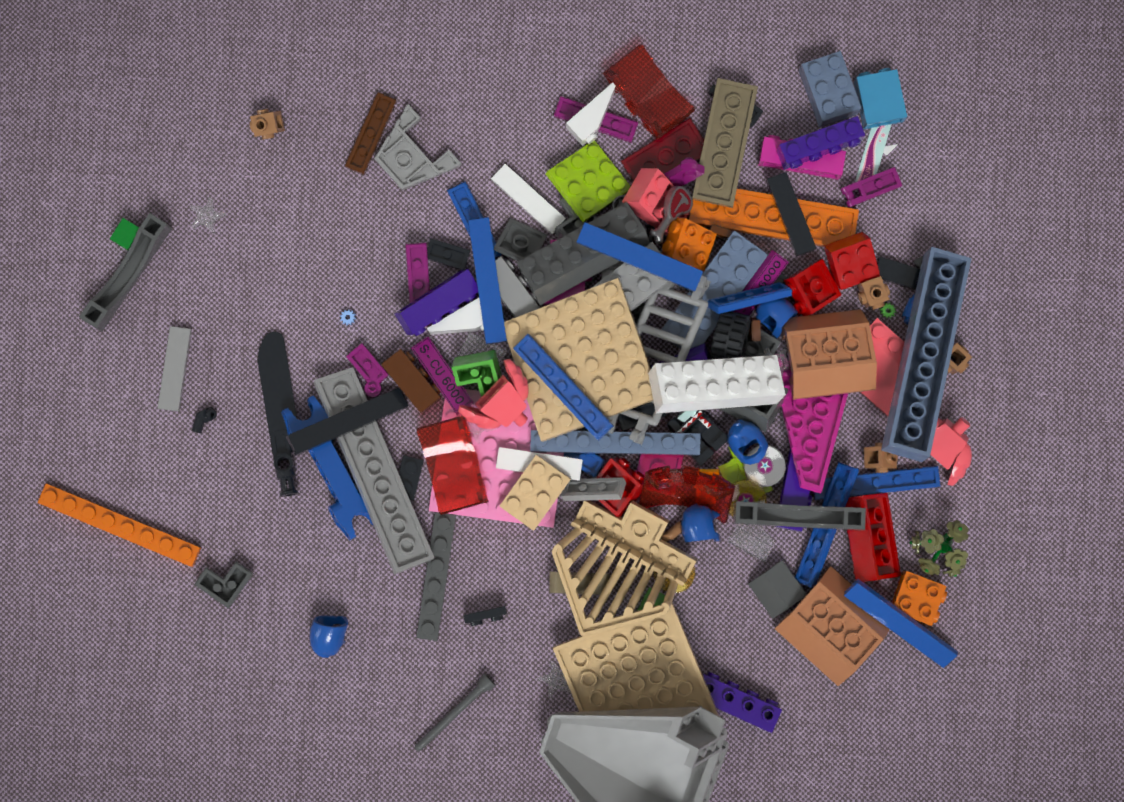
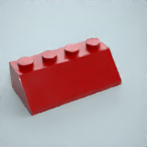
(875, 547)

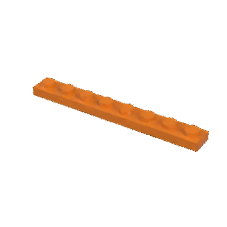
(119, 525)

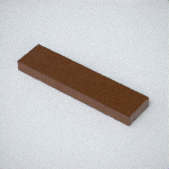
(370, 133)

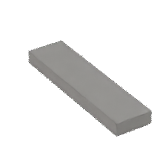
(174, 369)

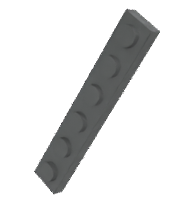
(436, 577)

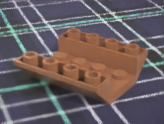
(830, 354)
(832, 628)

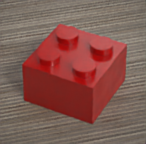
(852, 260)

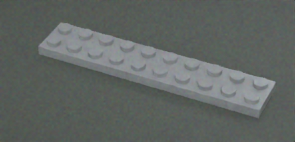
(376, 476)

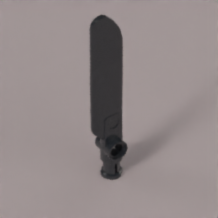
(278, 396)

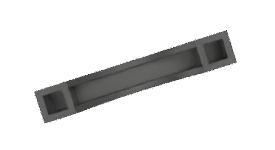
(108, 300)
(799, 516)

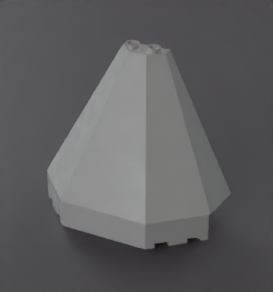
(636, 754)

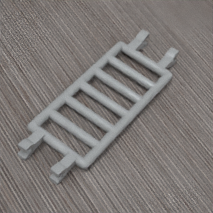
(695, 299)

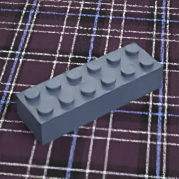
(728, 275)

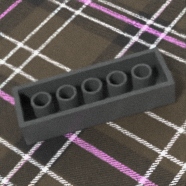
(569, 263)

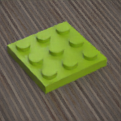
(588, 181)

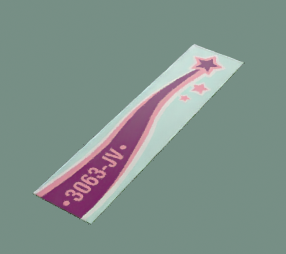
(873, 152)

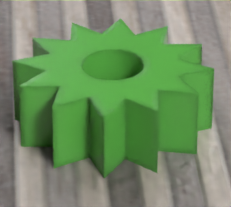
(891, 308)

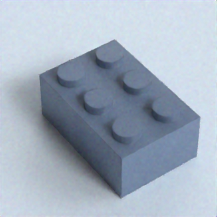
(829, 89)

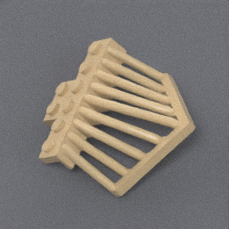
(636, 537)

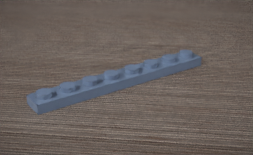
(619, 443)

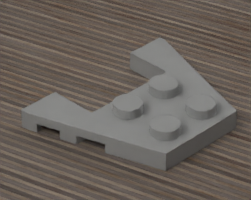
(405, 161)

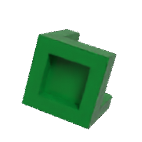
(124, 234)

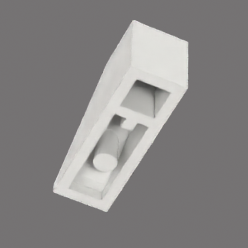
(588, 120)
(463, 320)

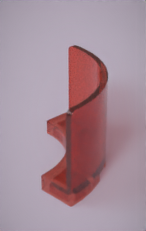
(648, 92)
(452, 465)
(687, 488)

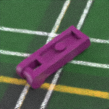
(872, 187)

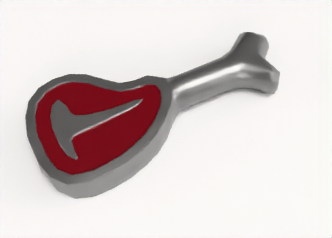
(677, 202)

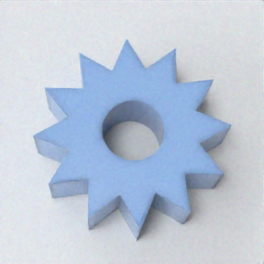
(346, 313)

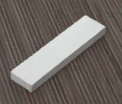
(528, 198)
(519, 460)

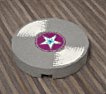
(768, 470)

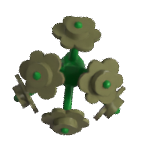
(942, 544)

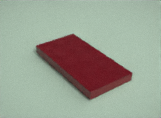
(667, 151)

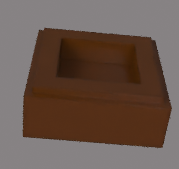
(722, 233)
(755, 332)

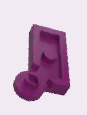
(685, 172)
(369, 369)

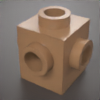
(266, 123)
(866, 293)
(961, 358)
(878, 459)

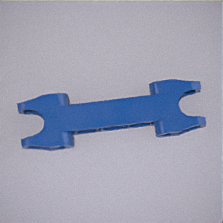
(347, 498)

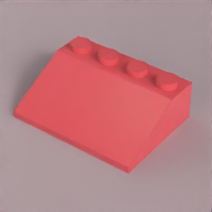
(888, 353)

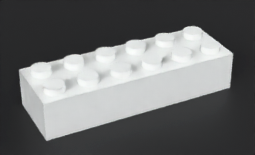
(716, 383)

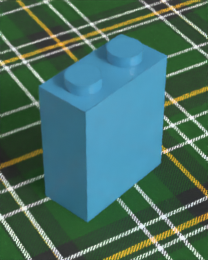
(880, 98)

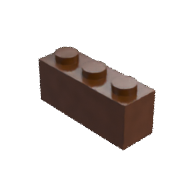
(412, 381)

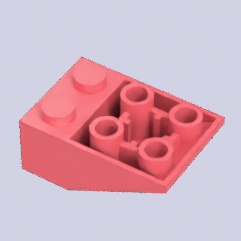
(648, 196)

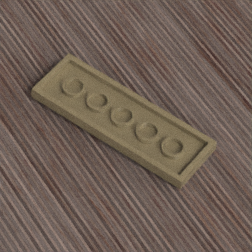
(725, 142)

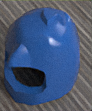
(775, 314)
(742, 436)
(698, 523)
(325, 637)

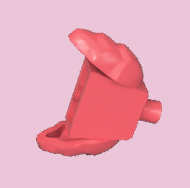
(502, 402)
(950, 446)

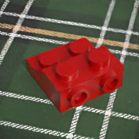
(812, 288)
(620, 468)

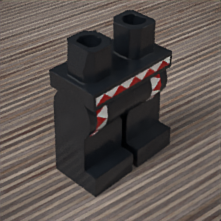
(708, 433)

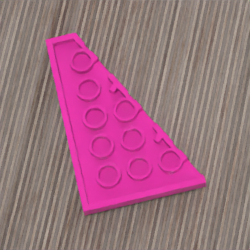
(812, 433)

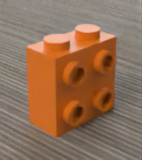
(689, 243)
(919, 597)

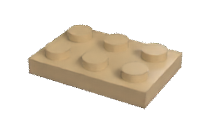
(535, 492)

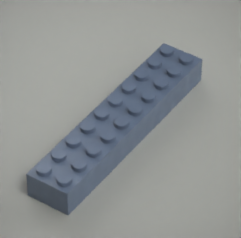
(926, 355)

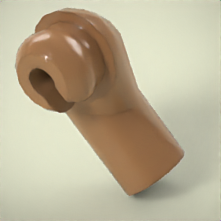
(673, 532)

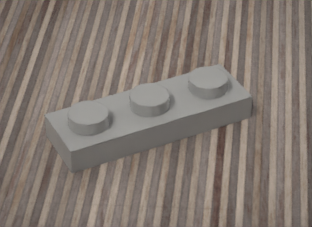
(594, 489)

